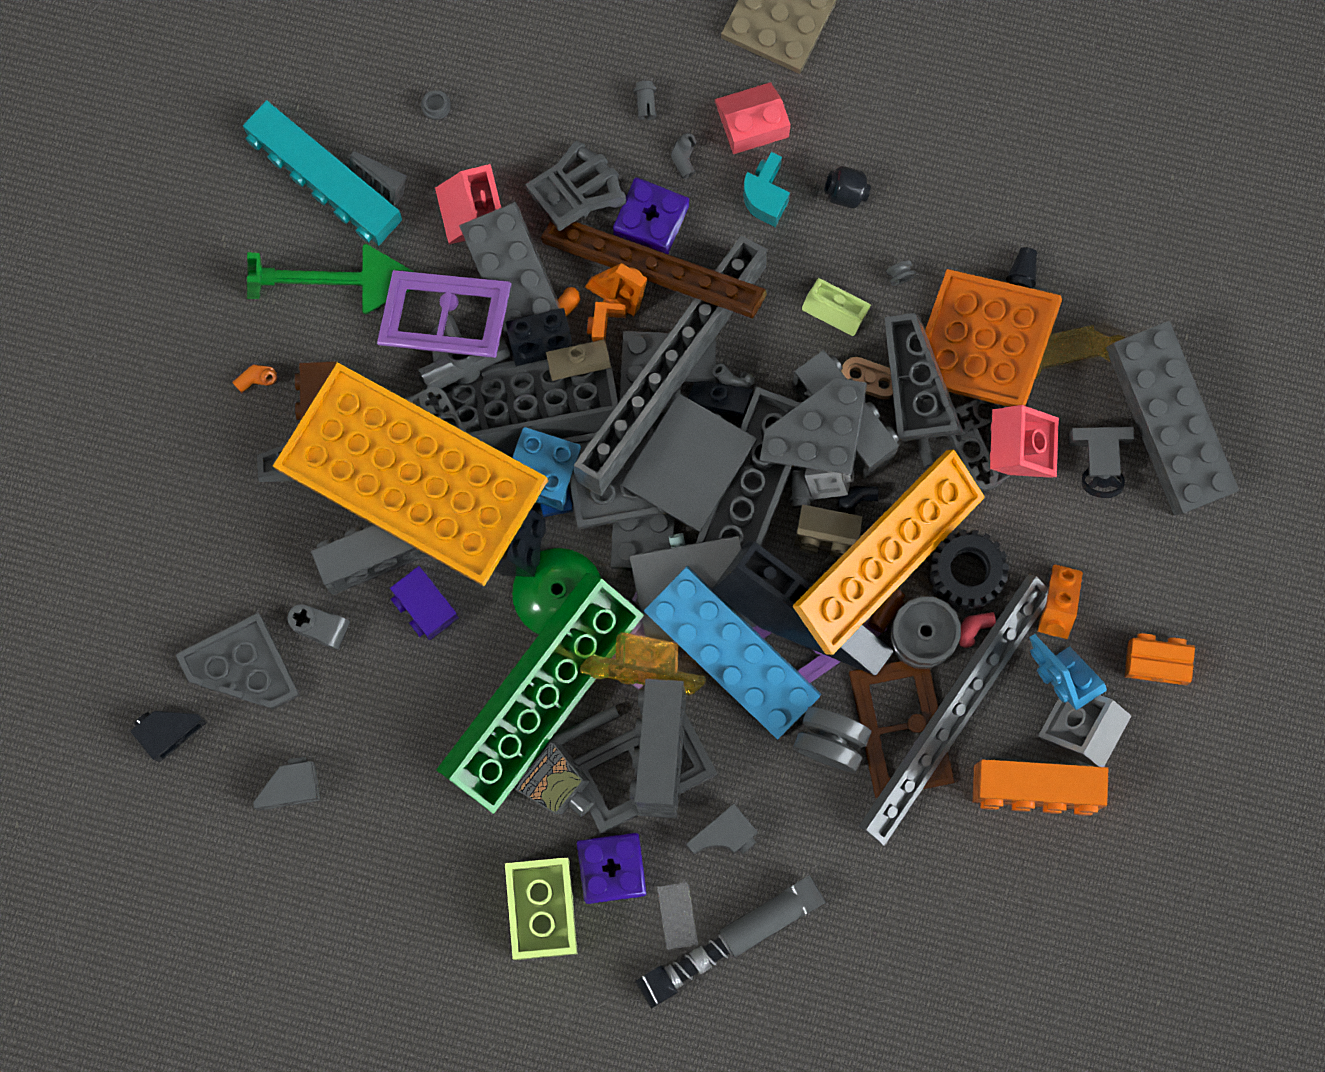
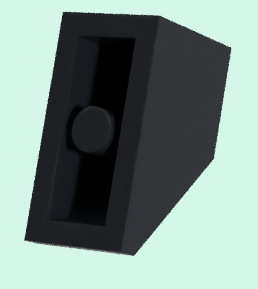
(165, 731)

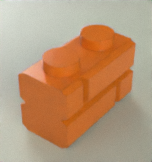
(1159, 660)

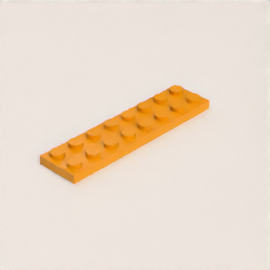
(888, 552)

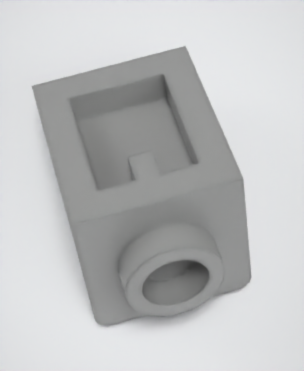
(827, 484)

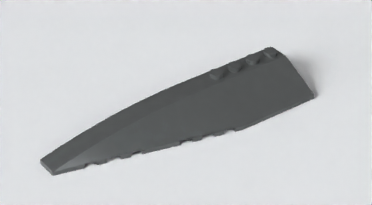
(513, 398)

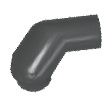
(681, 153)
(724, 376)

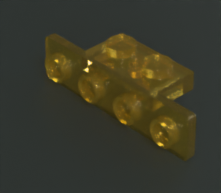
(639, 660)

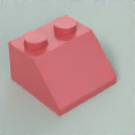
(753, 117)
(1024, 442)

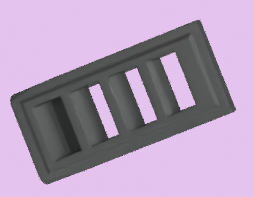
(381, 178)

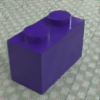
(424, 604)

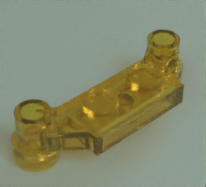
(1076, 346)

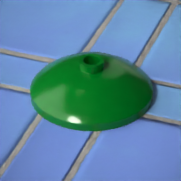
(534, 595)

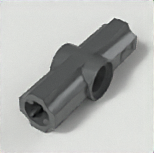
(459, 368)

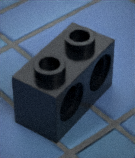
(538, 334)

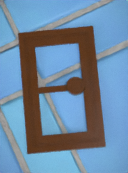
(916, 723)

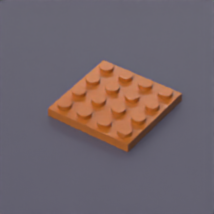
(990, 336)

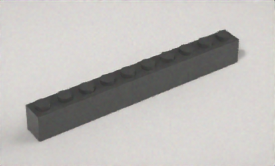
(663, 375)

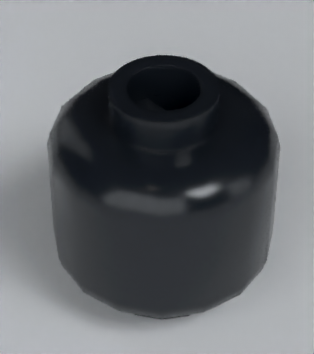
(847, 187)

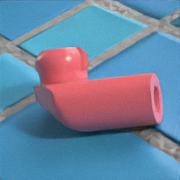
(972, 625)

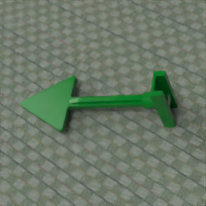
(373, 279)

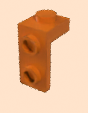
(1061, 602)

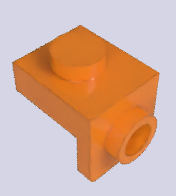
(598, 324)

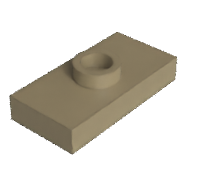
(578, 360)

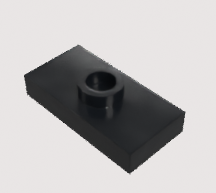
(722, 398)

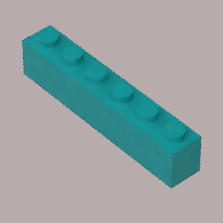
(322, 173)

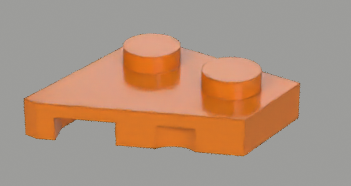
(620, 284)

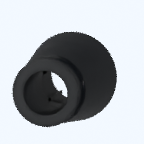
(1024, 268)

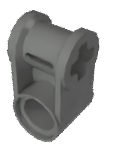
(323, 626)

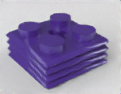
(648, 198)
(596, 853)

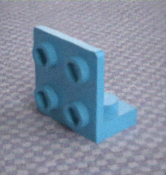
(551, 458)
(1067, 673)

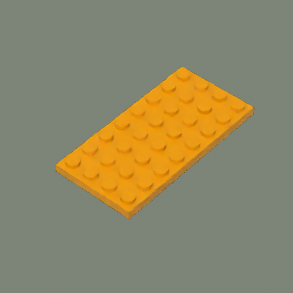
(411, 473)

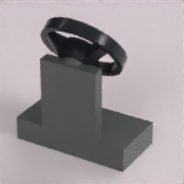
(1102, 457)

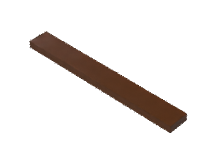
(658, 267)

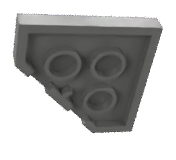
(820, 430)
(241, 665)

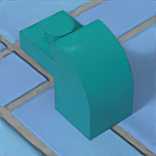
(761, 196)

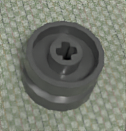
(928, 614)
(832, 739)

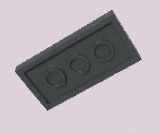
(507, 253)

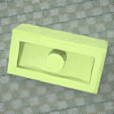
(835, 307)

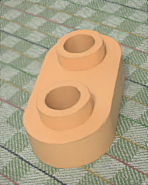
(871, 374)

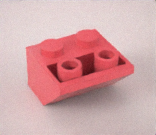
(466, 198)

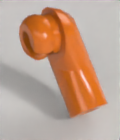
(569, 300)
(255, 375)

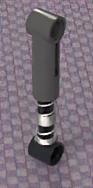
(733, 940)

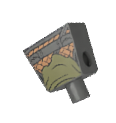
(556, 782)

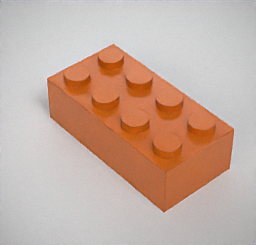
(1040, 785)

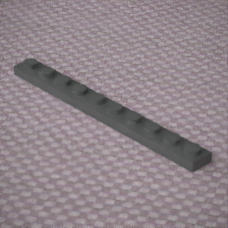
(955, 710)

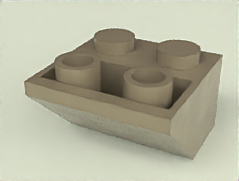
(826, 531)

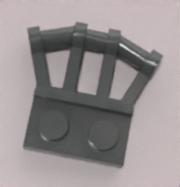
(562, 200)

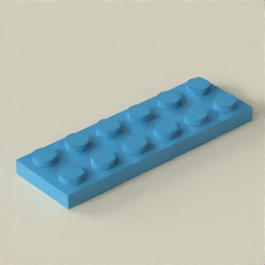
(732, 652)

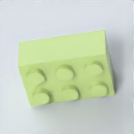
(541, 908)

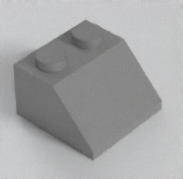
(1086, 732)

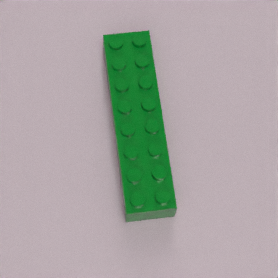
(538, 693)

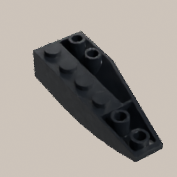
(765, 594)

